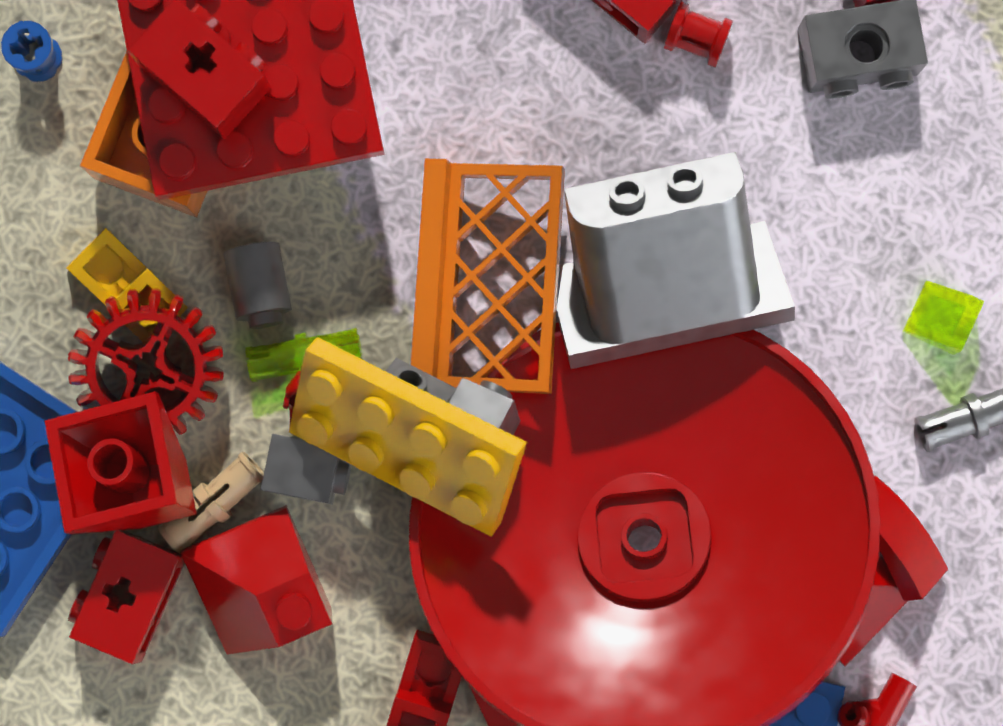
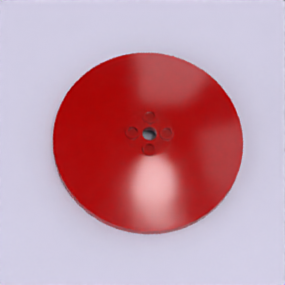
(756, 563)

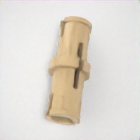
(214, 502)

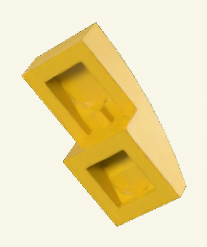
(113, 270)

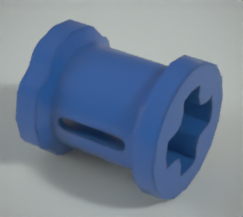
(16, 46)

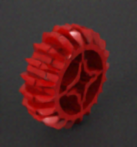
(123, 352)

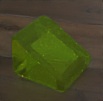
(943, 317)

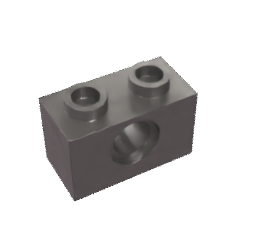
(888, 27)

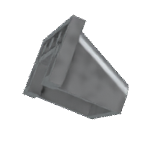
(666, 263)

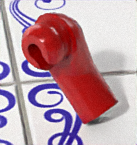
(880, 711)

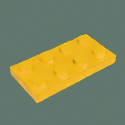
(405, 436)

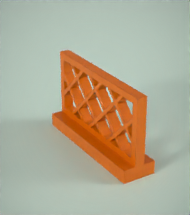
(440, 263)

